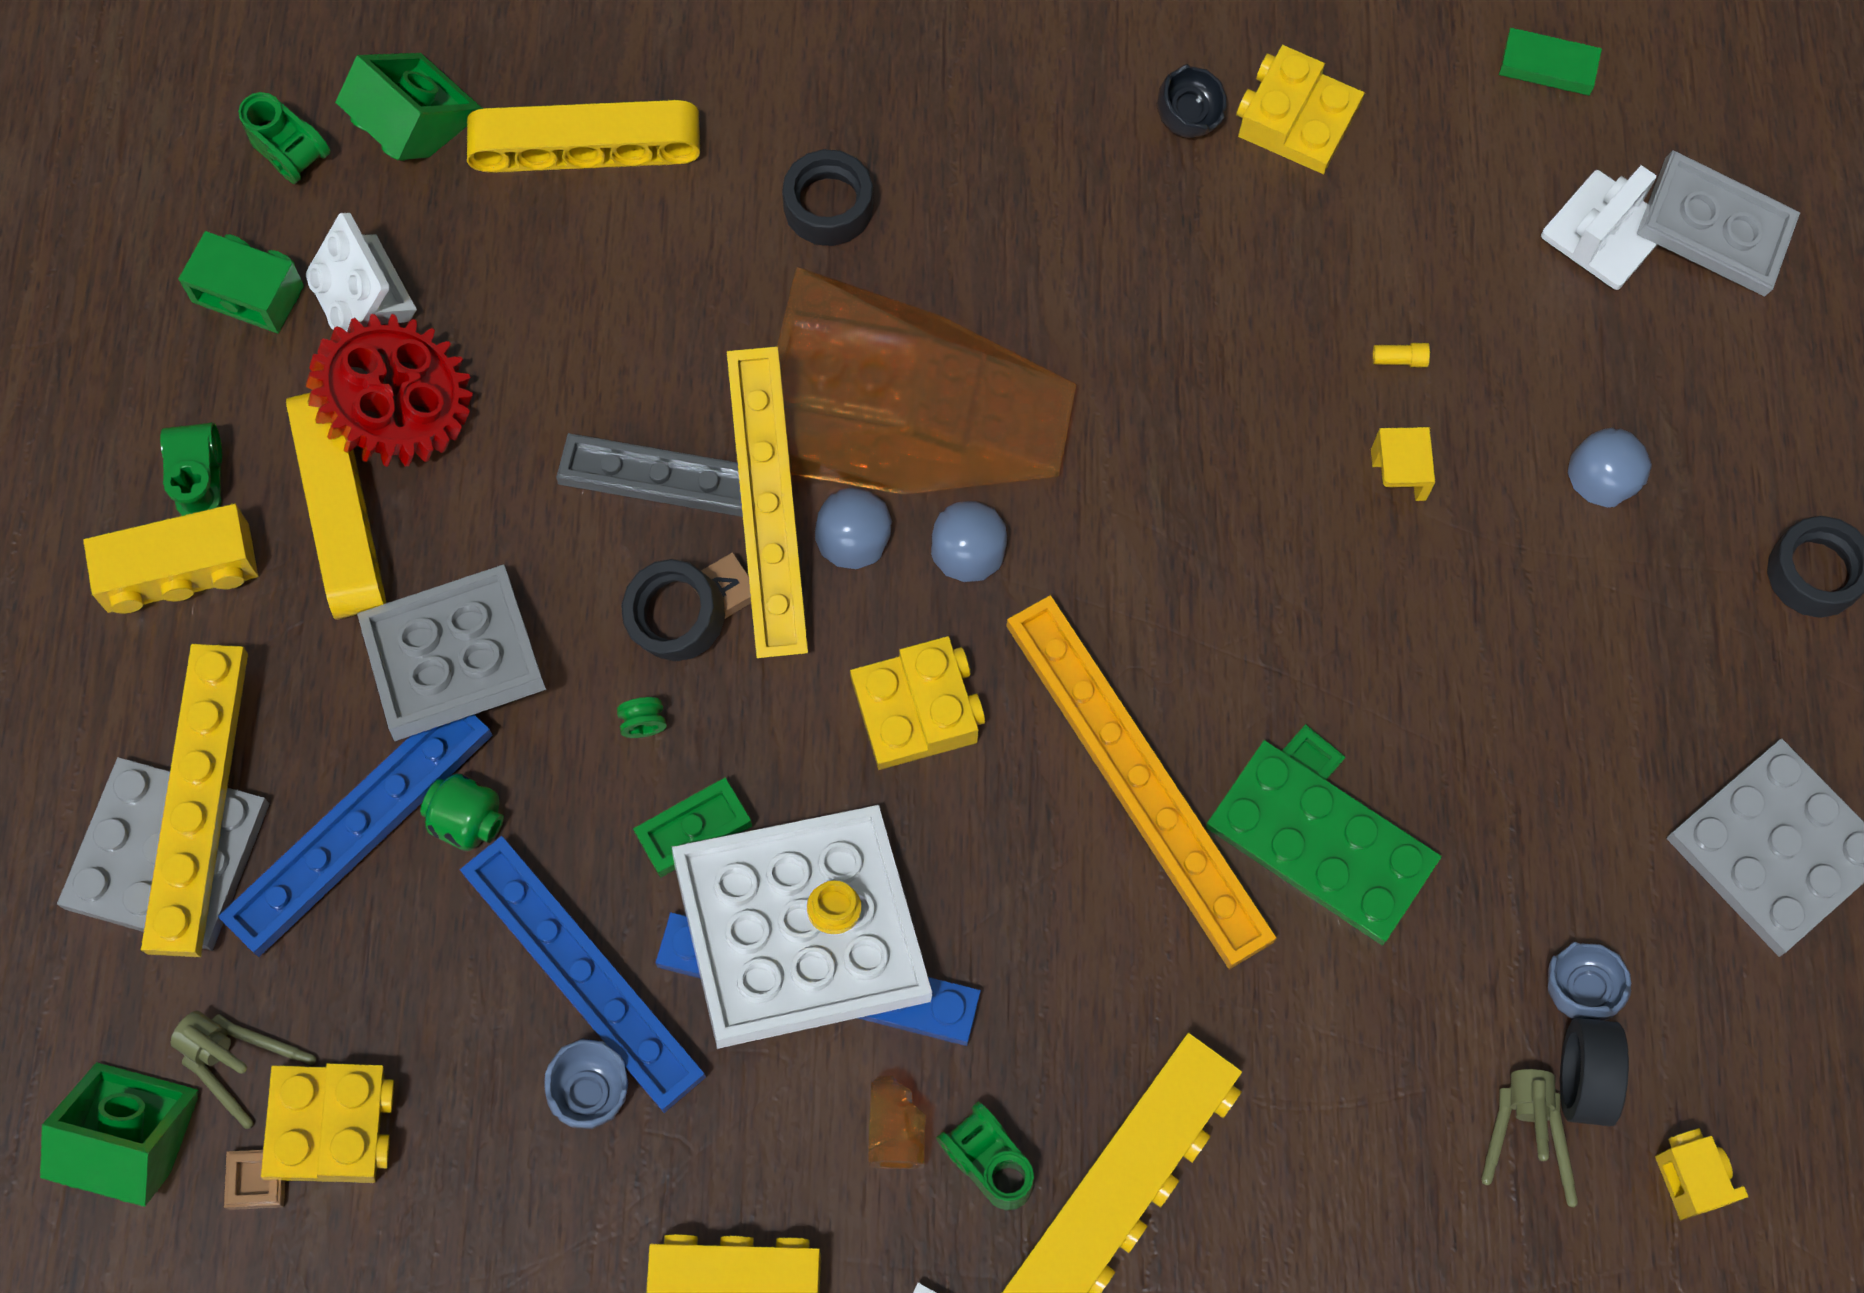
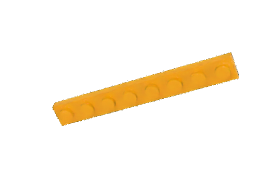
(1141, 783)

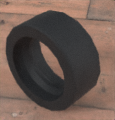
(820, 166)
(1791, 586)
(643, 589)
(1594, 1072)

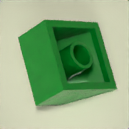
(404, 103)
(116, 1134)

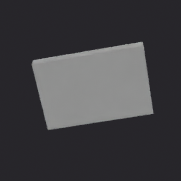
(1718, 223)

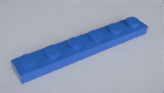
(350, 832)
(583, 974)
(945, 1017)

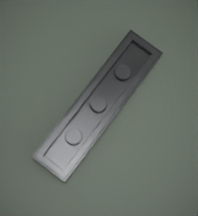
(650, 474)

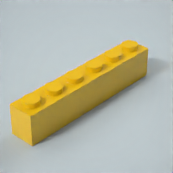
(1131, 1174)

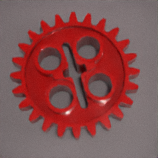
(346, 393)

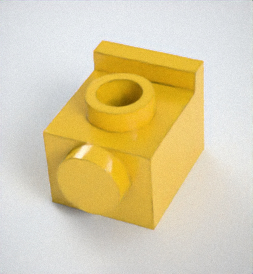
(1698, 1174)

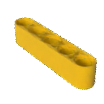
(583, 136)
(336, 514)

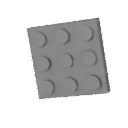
(450, 652)
(1777, 847)
(120, 849)

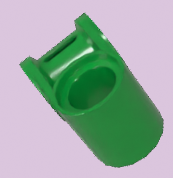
(286, 140)
(192, 466)
(981, 1150)

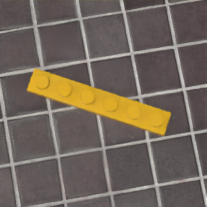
(767, 502)
(195, 801)

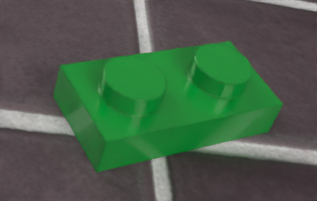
(700, 817)

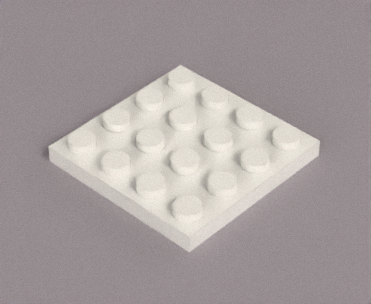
(762, 956)

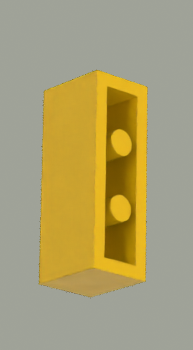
(170, 559)
(733, 1266)

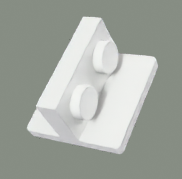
(1602, 226)
(356, 278)

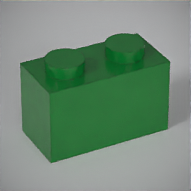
(242, 281)

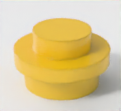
(834, 907)

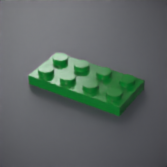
(1323, 842)

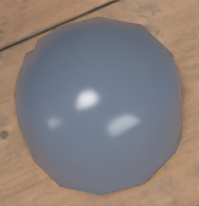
(1609, 467)
(853, 528)
(969, 541)
(1588, 982)
(586, 1084)

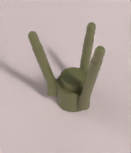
(206, 1042)
(1535, 1101)

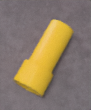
(1413, 355)

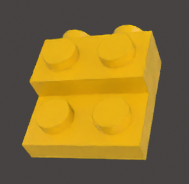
(1298, 109)
(917, 703)
(326, 1123)

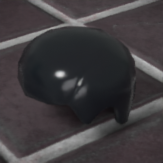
(1191, 102)

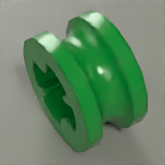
(641, 717)

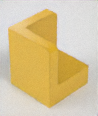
(1405, 459)

